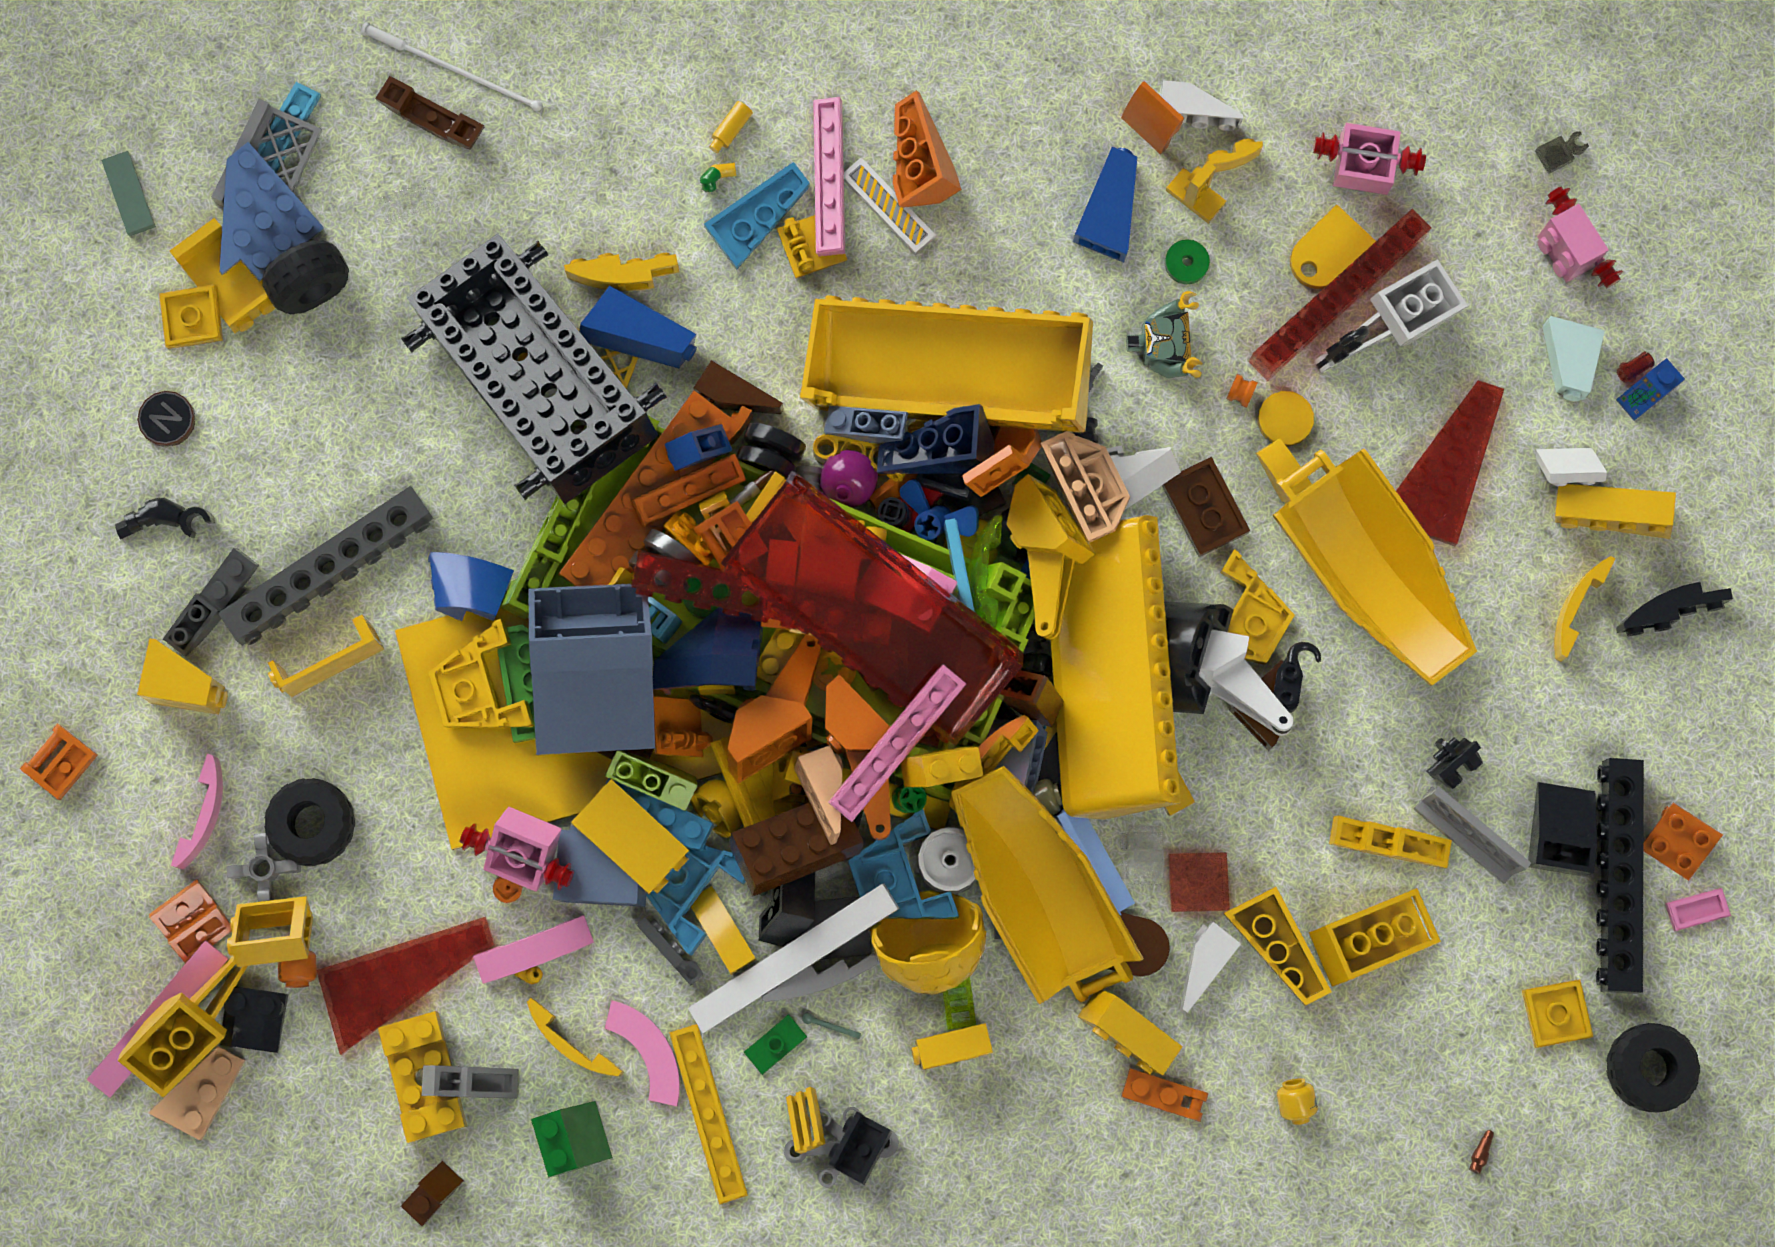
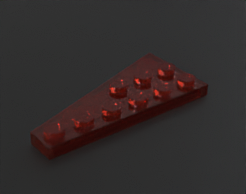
(1447, 472)
(384, 983)

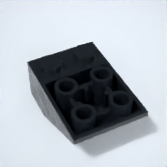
(1563, 830)

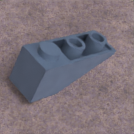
(866, 424)

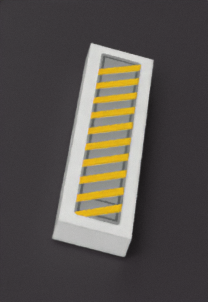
(884, 204)

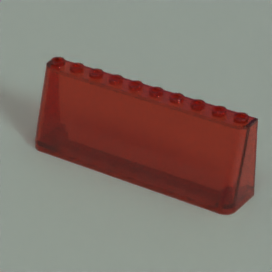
(870, 604)

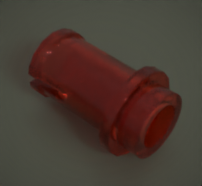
(1629, 370)

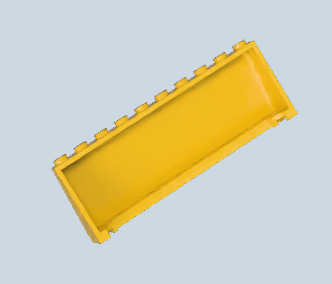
(940, 358)
(1116, 680)

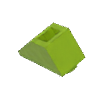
(653, 778)

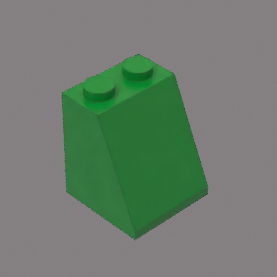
(571, 1138)

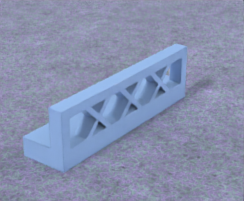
(1088, 841)

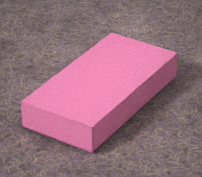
(1698, 909)

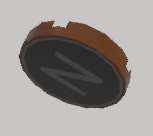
(166, 418)

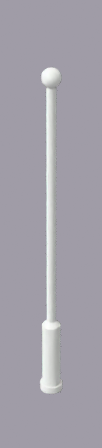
(400, 44)

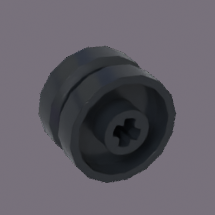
(771, 449)

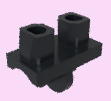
(1451, 757)

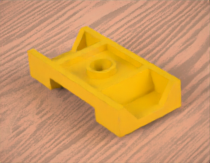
(409, 1047)

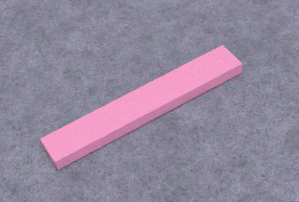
(829, 176)
(897, 743)
(190, 978)

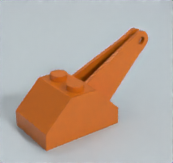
(779, 720)
(853, 731)

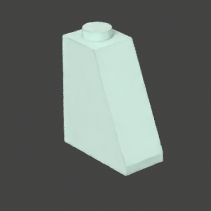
(1572, 356)

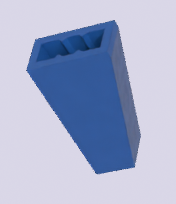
(1109, 211)
(637, 330)

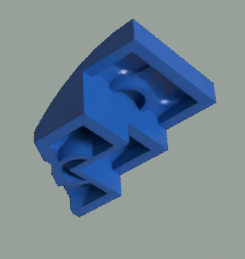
(467, 585)

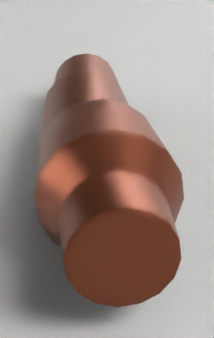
(1481, 1153)

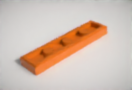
(688, 489)

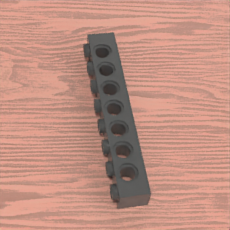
(310, 566)

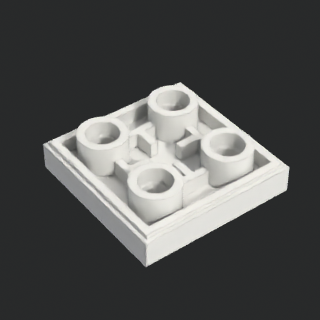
(1571, 466)

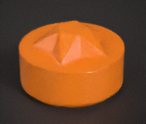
(506, 890)

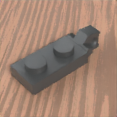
(672, 952)

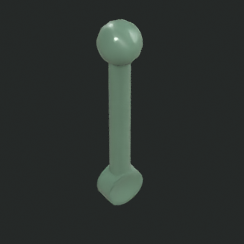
(808, 1018)

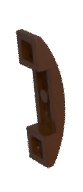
(428, 115)

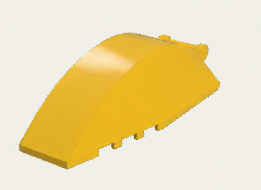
(1376, 562)
(1041, 890)

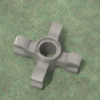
(262, 848)

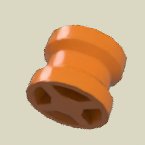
(1241, 390)

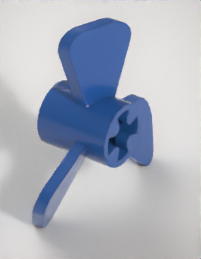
(966, 518)

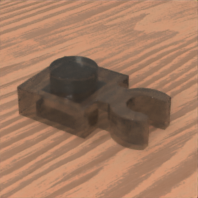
(1559, 153)

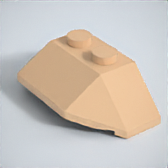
(1087, 483)

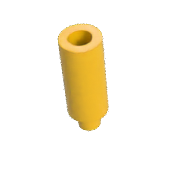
(730, 126)

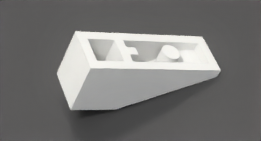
(1206, 960)

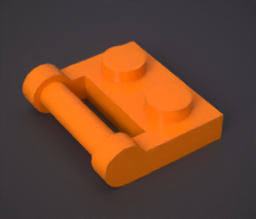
(732, 523)
(65, 767)

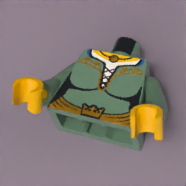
(1167, 339)

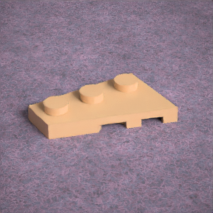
(200, 1094)

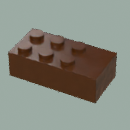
(790, 848)

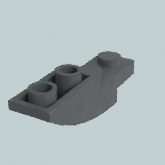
(202, 611)

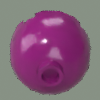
(848, 478)

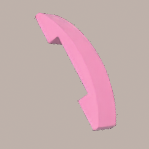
(187, 849)
(533, 950)

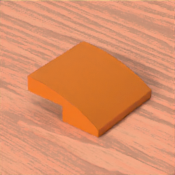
(1152, 117)
(190, 920)

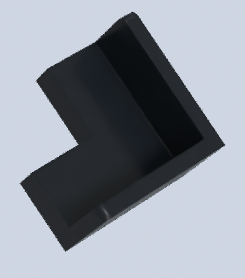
(788, 912)

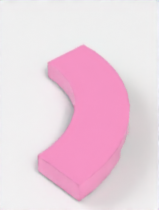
(653, 1049)

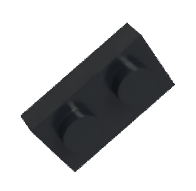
(859, 1147)

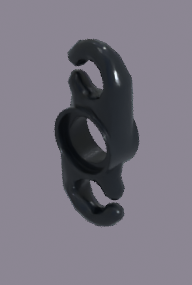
(716, 708)

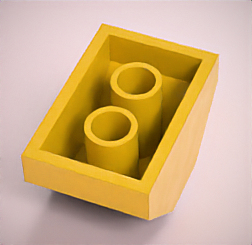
(1053, 547)
(179, 1034)

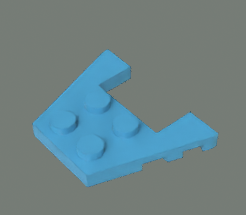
(888, 864)
(686, 886)

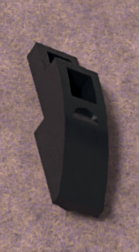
(1667, 607)

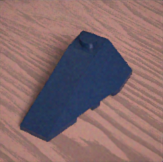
(941, 446)

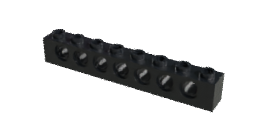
(1631, 775)

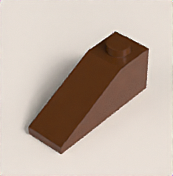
(732, 392)

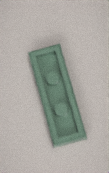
(128, 193)

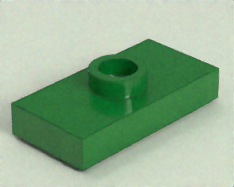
(775, 1044)

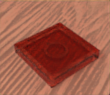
(1198, 882)

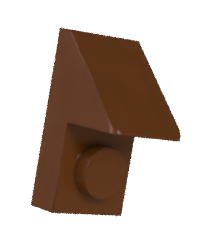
(432, 1193)

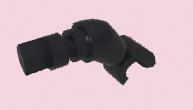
(164, 512)

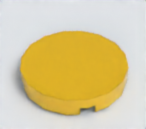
(1286, 417)

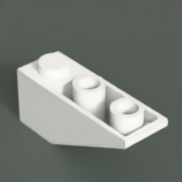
(1199, 107)

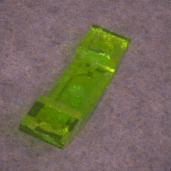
(978, 570)

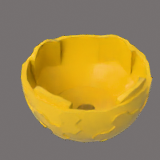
(931, 952)

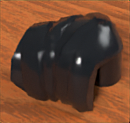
(1038, 664)

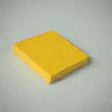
(191, 316)
(1557, 1013)

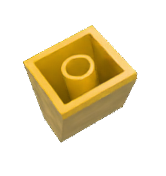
(178, 683)

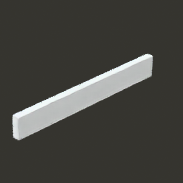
(793, 958)

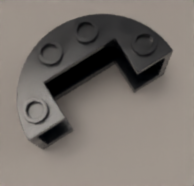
(1188, 636)

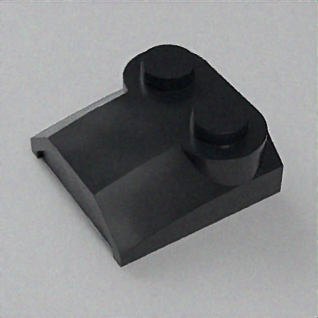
(254, 1019)

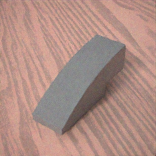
(469, 1082)

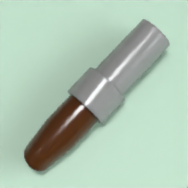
(753, 488)

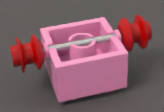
(1367, 157)
(1574, 242)
(520, 850)

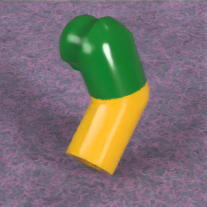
(714, 173)

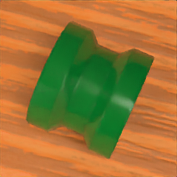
(916, 799)

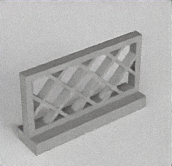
(254, 134)
(1471, 834)

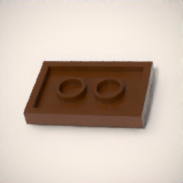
(1205, 507)

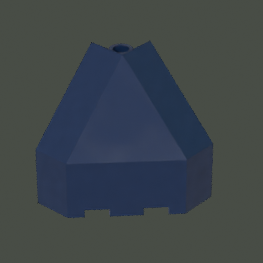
(714, 652)

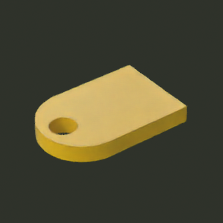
(1329, 247)

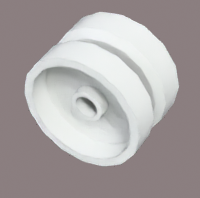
(936, 872)

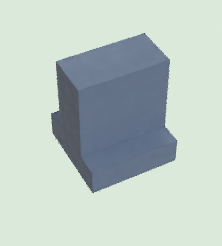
(591, 669)

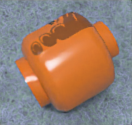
(298, 972)

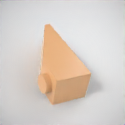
(821, 778)

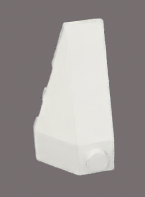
(1145, 471)

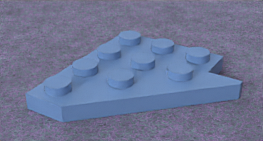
(260, 214)

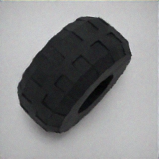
(305, 276)
(286, 806)
(1625, 1072)

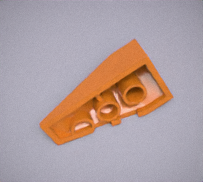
(922, 162)

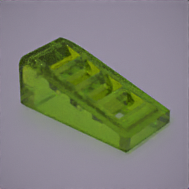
(962, 1008)

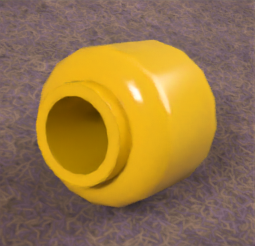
(1297, 1101)

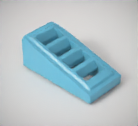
(666, 622)

